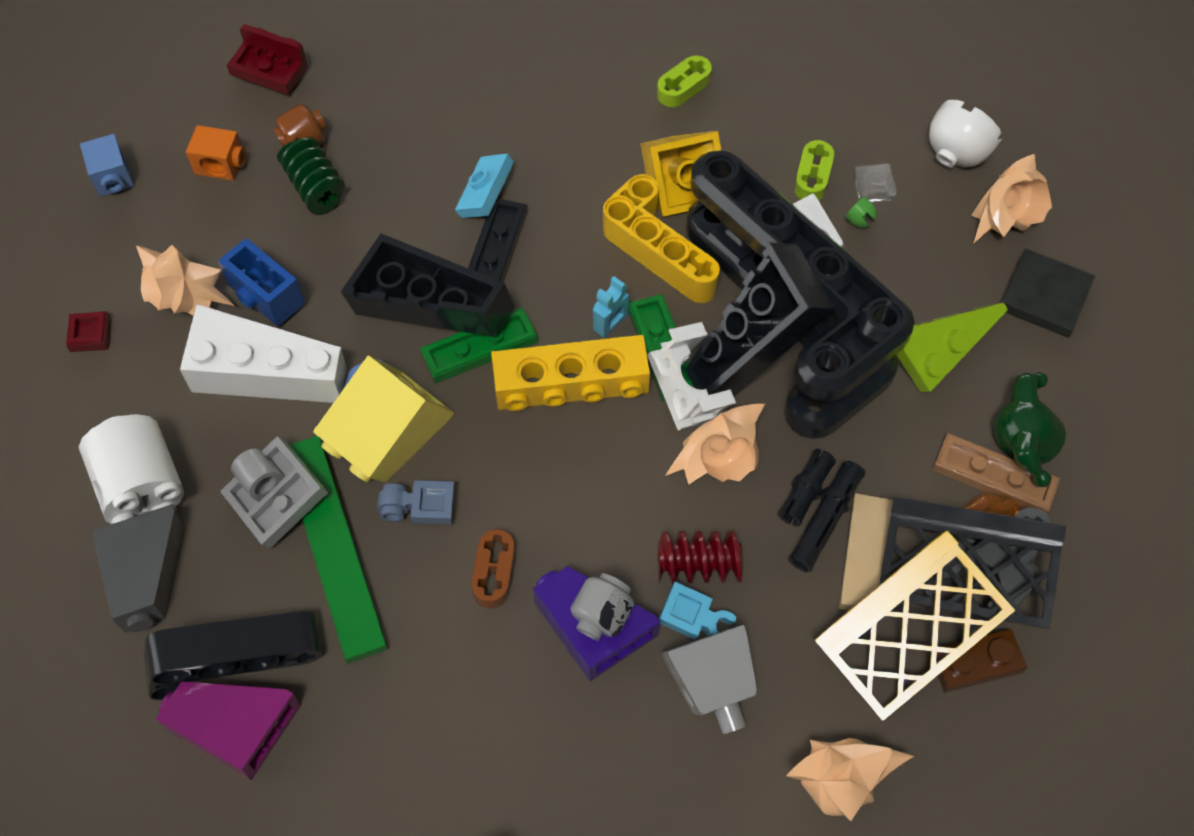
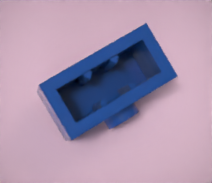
(261, 282)

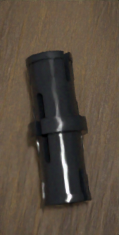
(806, 487)

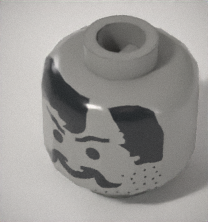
(602, 606)

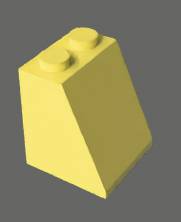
(380, 420)

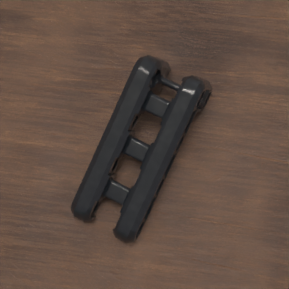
(848, 353)

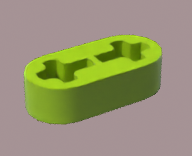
(680, 78)
(819, 172)

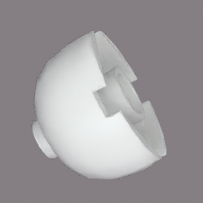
(963, 136)

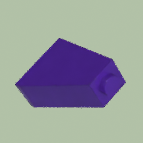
(554, 598)

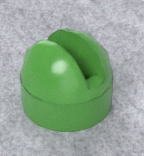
(860, 212)

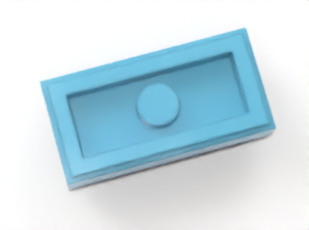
(484, 186)

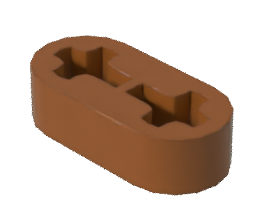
(484, 567)

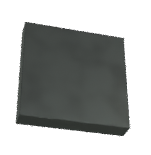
(1047, 292)

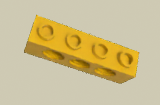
(583, 358)

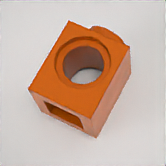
(215, 153)

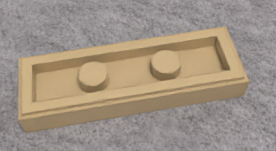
(864, 548)

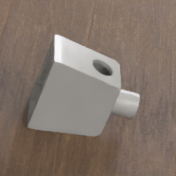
(715, 675)

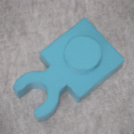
(610, 308)
(689, 612)

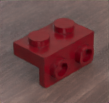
(268, 60)

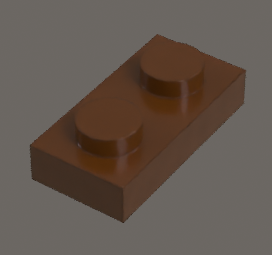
(988, 660)

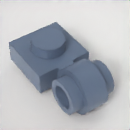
(429, 502)

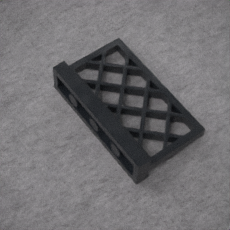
(986, 528)

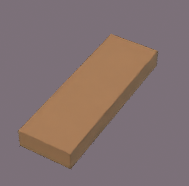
(992, 473)

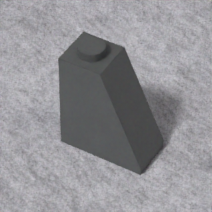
(140, 565)

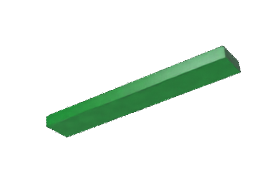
(338, 563)

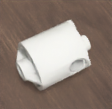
(130, 467)

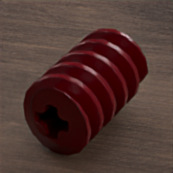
(700, 556)

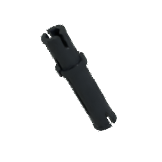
(834, 503)

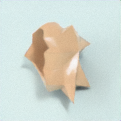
(1014, 200)
(177, 283)
(722, 446)
(844, 774)

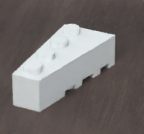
(259, 360)

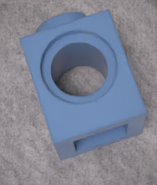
(106, 165)

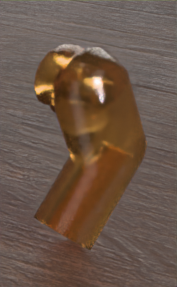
(994, 503)

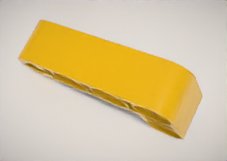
(636, 204)

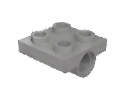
(272, 490)

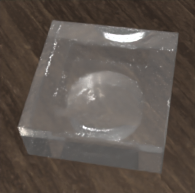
(875, 182)

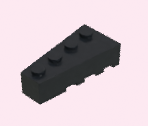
(426, 290)
(768, 317)

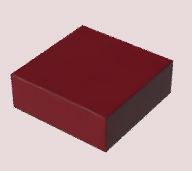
(88, 331)

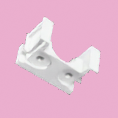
(687, 404)

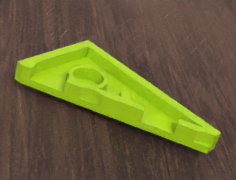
(942, 343)

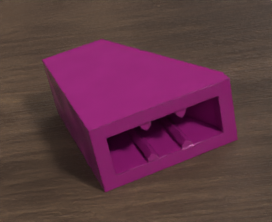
(229, 721)

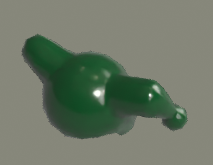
(1030, 428)

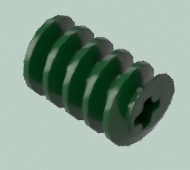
(312, 174)

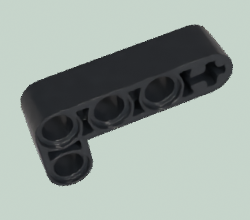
(228, 649)

